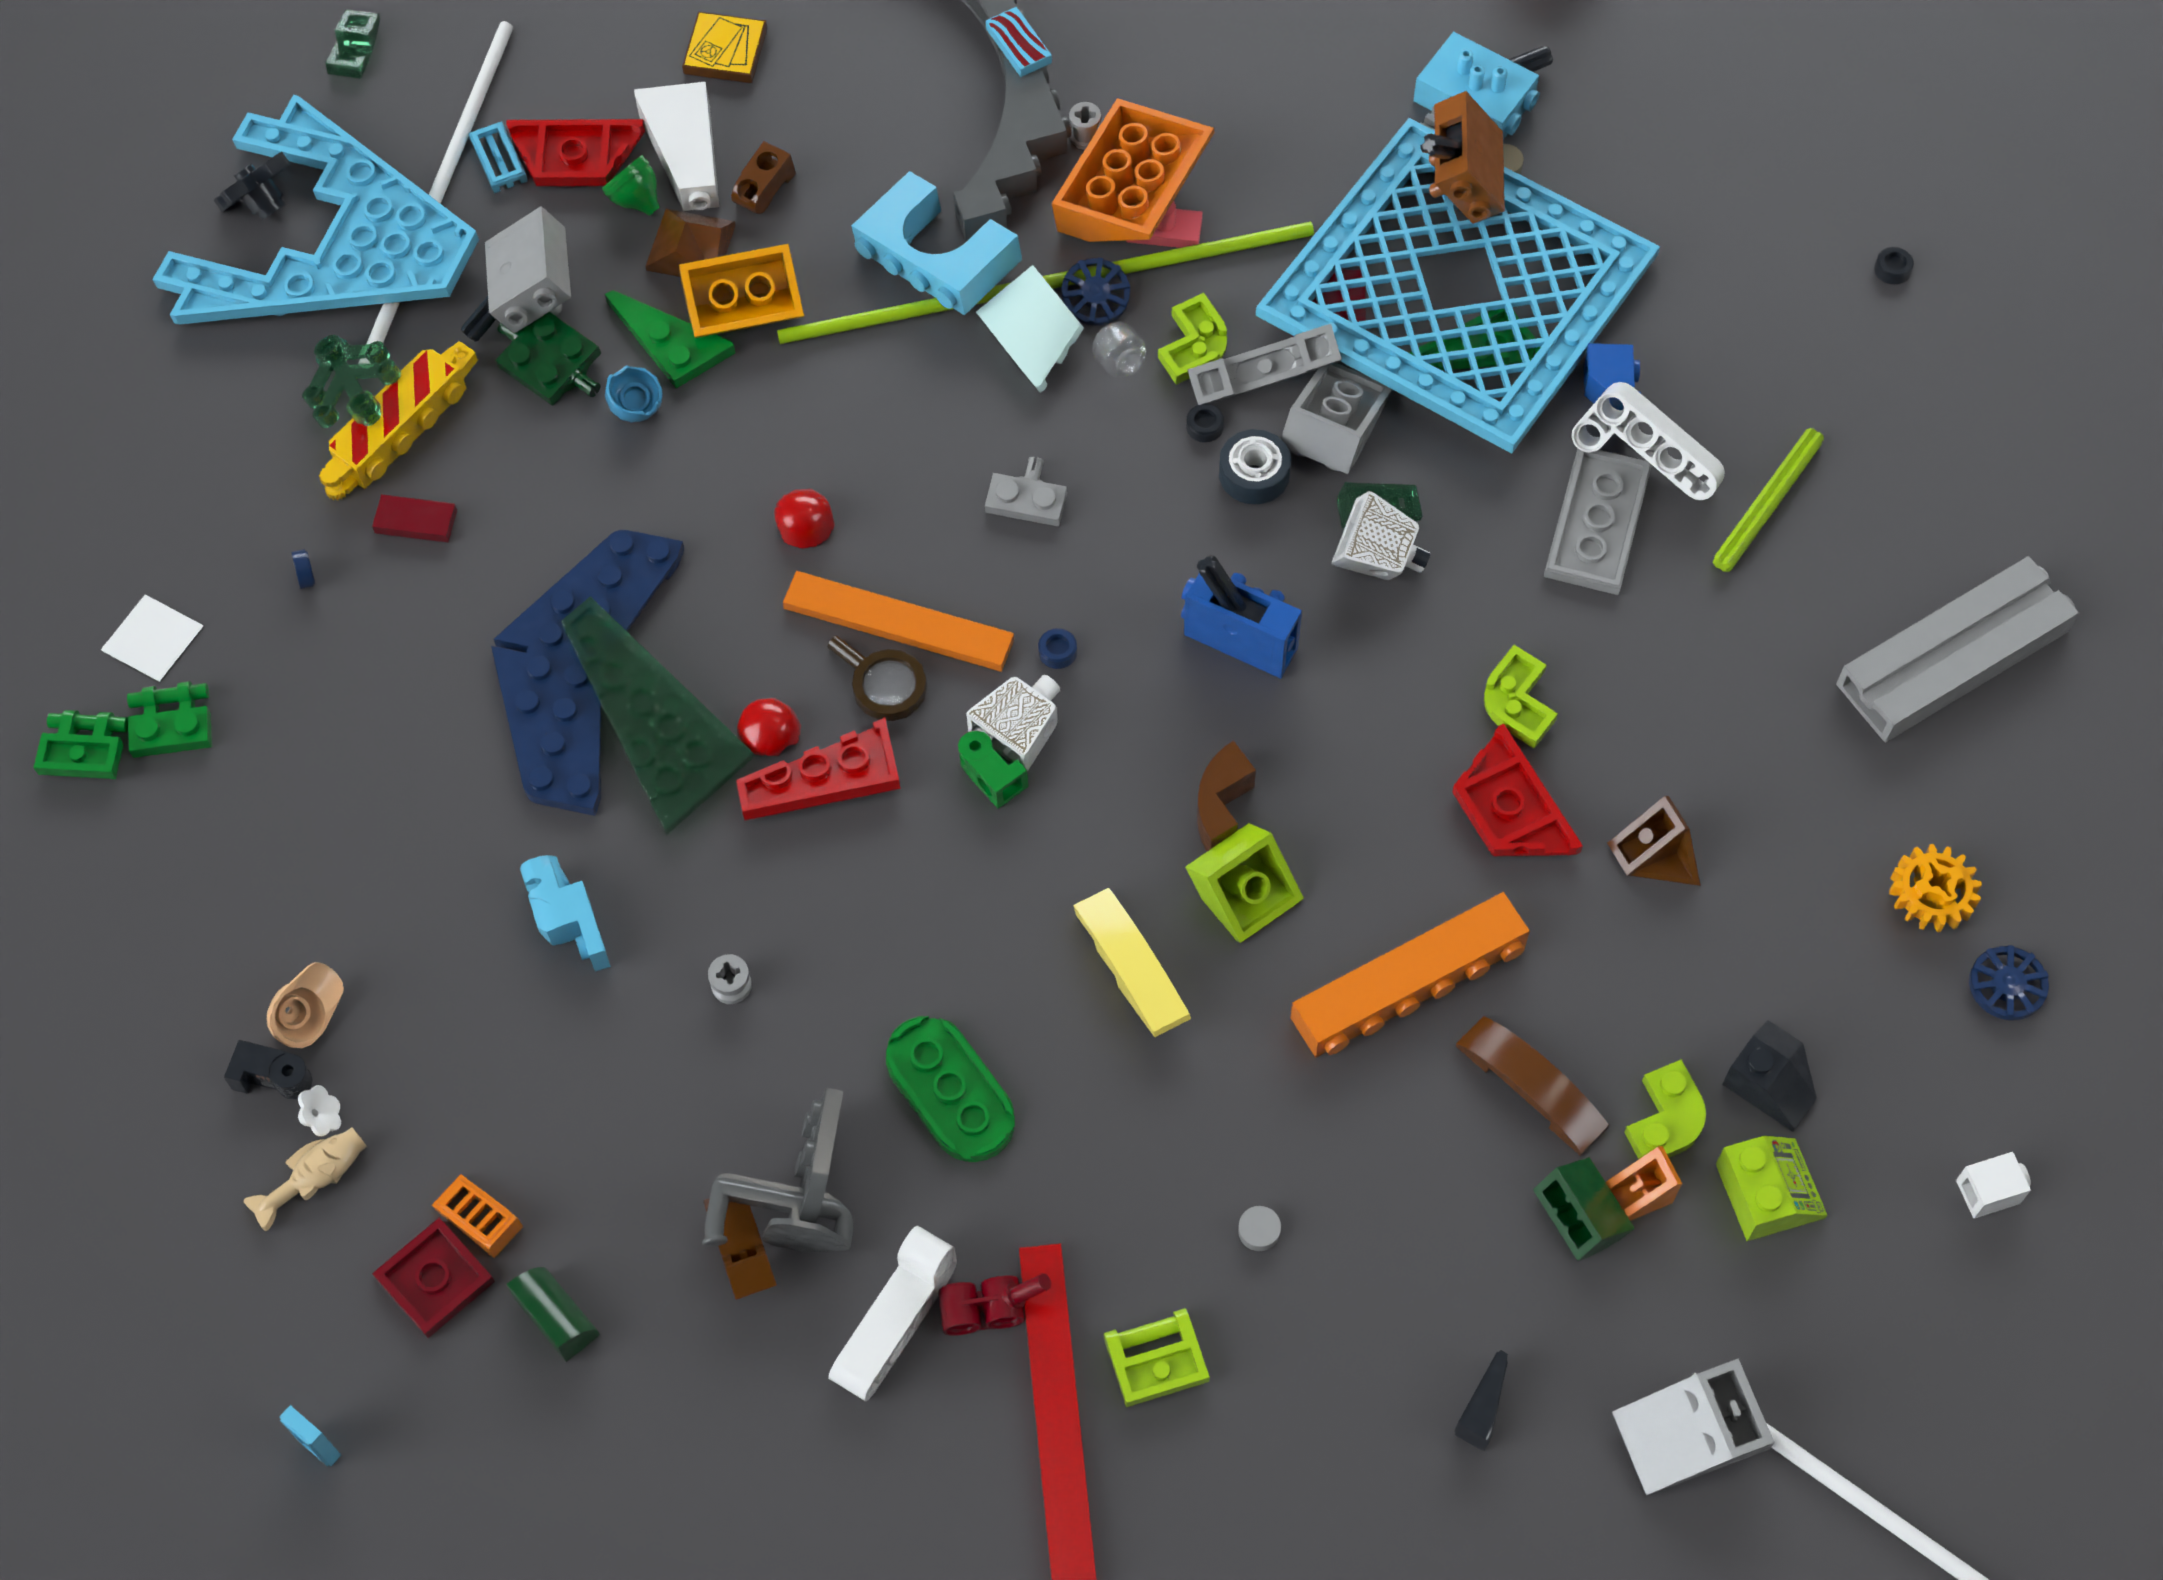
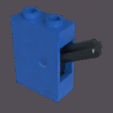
(1240, 618)

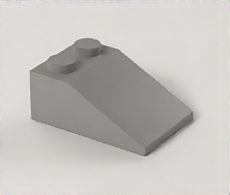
(1335, 416)

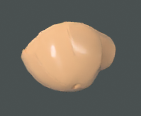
(311, 1002)

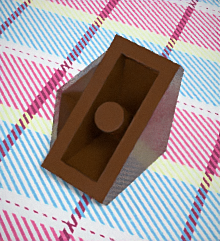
(1657, 846)

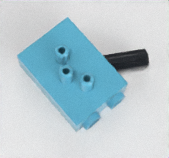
(1497, 84)

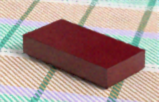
(414, 518)

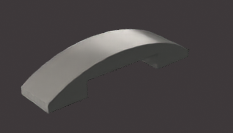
(1265, 365)

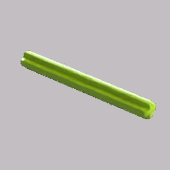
(1768, 500)

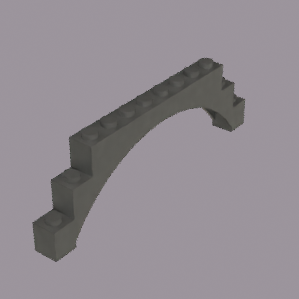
(1027, 133)

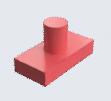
(1177, 229)

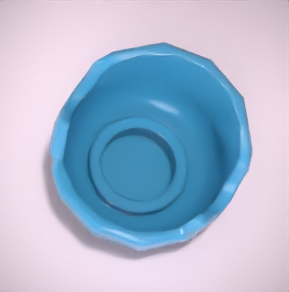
(633, 394)

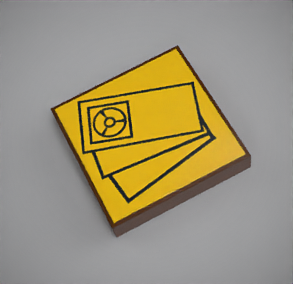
(724, 47)

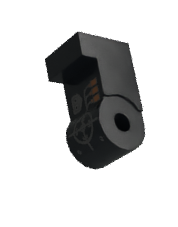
(267, 1068)

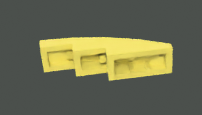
(1132, 962)

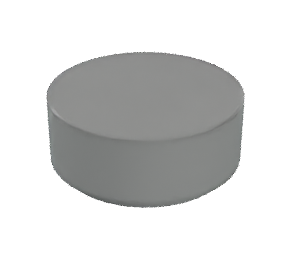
(1259, 1228)

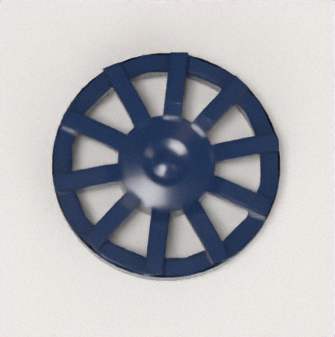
(1096, 291)
(2009, 982)

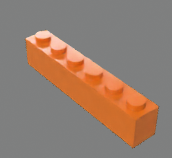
(1410, 975)

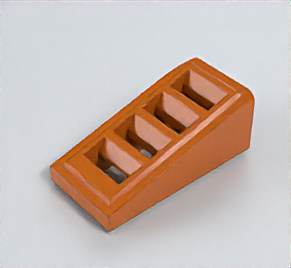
(502, 1232)

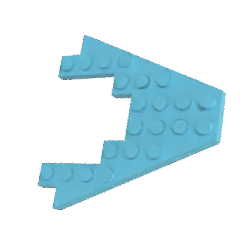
(380, 248)

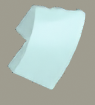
(1032, 325)

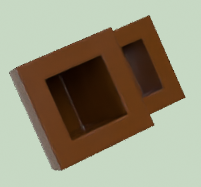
(1223, 781)
(744, 1252)

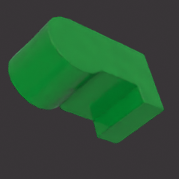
(989, 771)

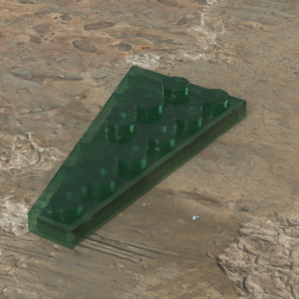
(664, 730)

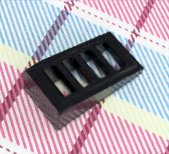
(1480, 1414)

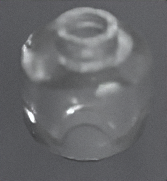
(1119, 349)

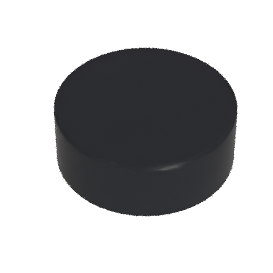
(1893, 265)
(1205, 423)

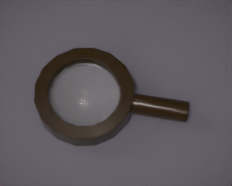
(885, 682)

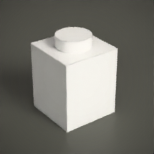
(1994, 1184)

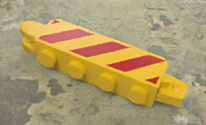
(407, 408)

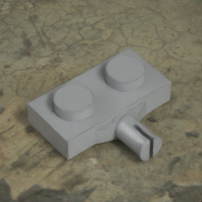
(1026, 496)

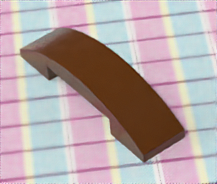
(1535, 1080)

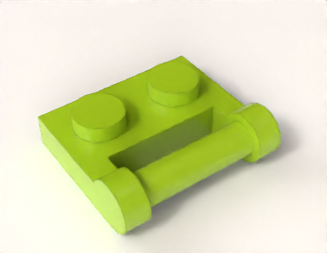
(1161, 1369)

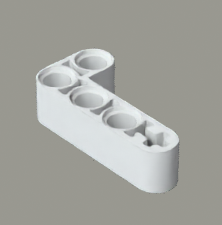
(1651, 447)
(896, 1314)

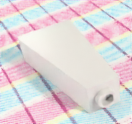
(682, 136)

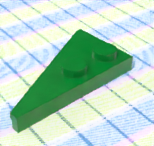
(670, 339)
(1481, 340)

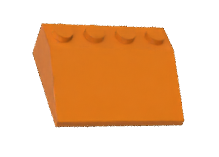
(1129, 174)

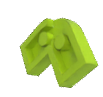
(1203, 340)
(1508, 697)
(1679, 1115)

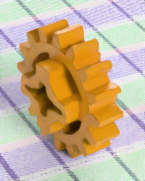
(1935, 888)

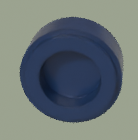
(303, 569)
(1057, 648)

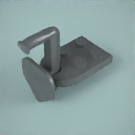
(802, 1202)

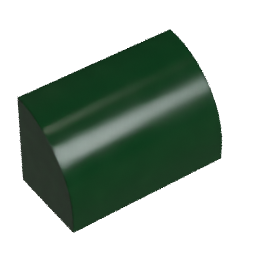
(1583, 1208)
(553, 1311)

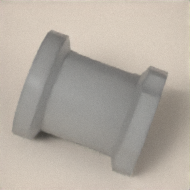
(1085, 121)

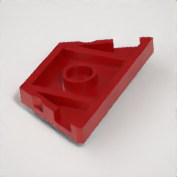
(575, 149)
(1512, 804)

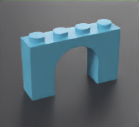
(954, 277)

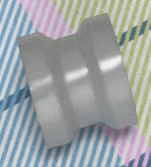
(732, 988)

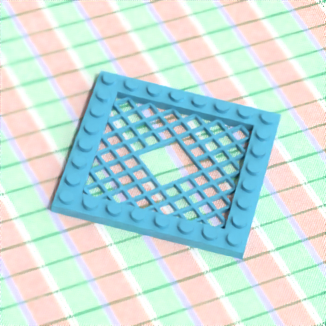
(1503, 422)

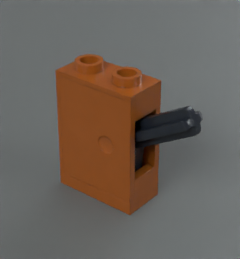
(1467, 157)

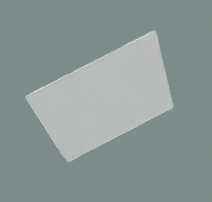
(152, 637)

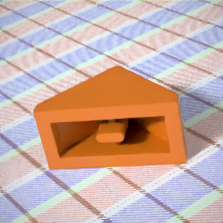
(1646, 1184)

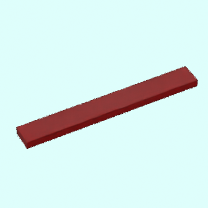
(1057, 1418)

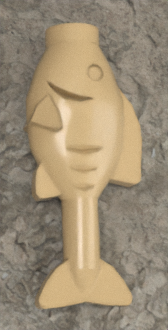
(313, 1168)

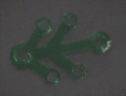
(333, 355)

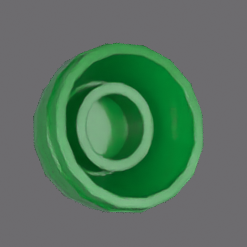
(634, 187)

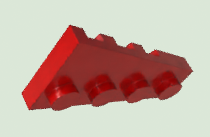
(843, 771)

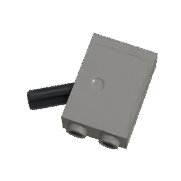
(524, 275)

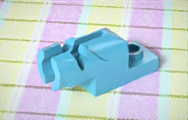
(563, 909)

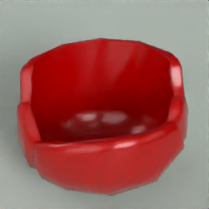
(804, 518)
(768, 727)

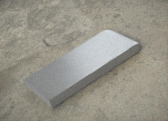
(1598, 520)

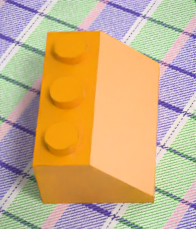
(741, 290)

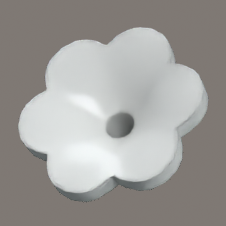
(319, 1110)

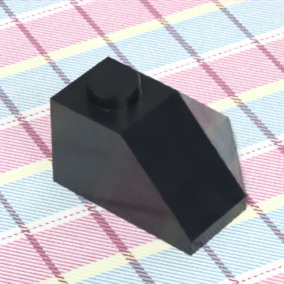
(1774, 1076)

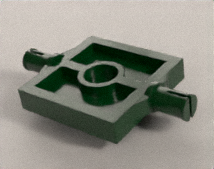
(549, 358)

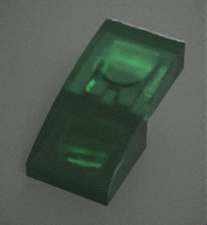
(354, 44)

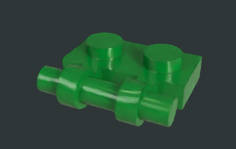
(169, 730)
(81, 755)

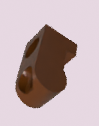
(763, 178)

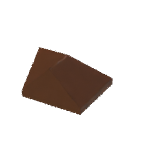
(688, 239)

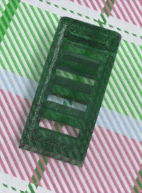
(1390, 492)

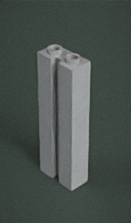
(1956, 648)

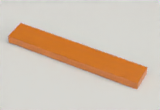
(898, 621)

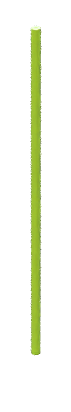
(1054, 280)

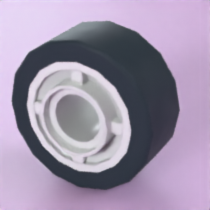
(1258, 449)

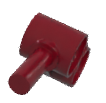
(994, 1307)

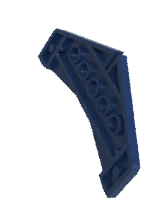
(545, 689)

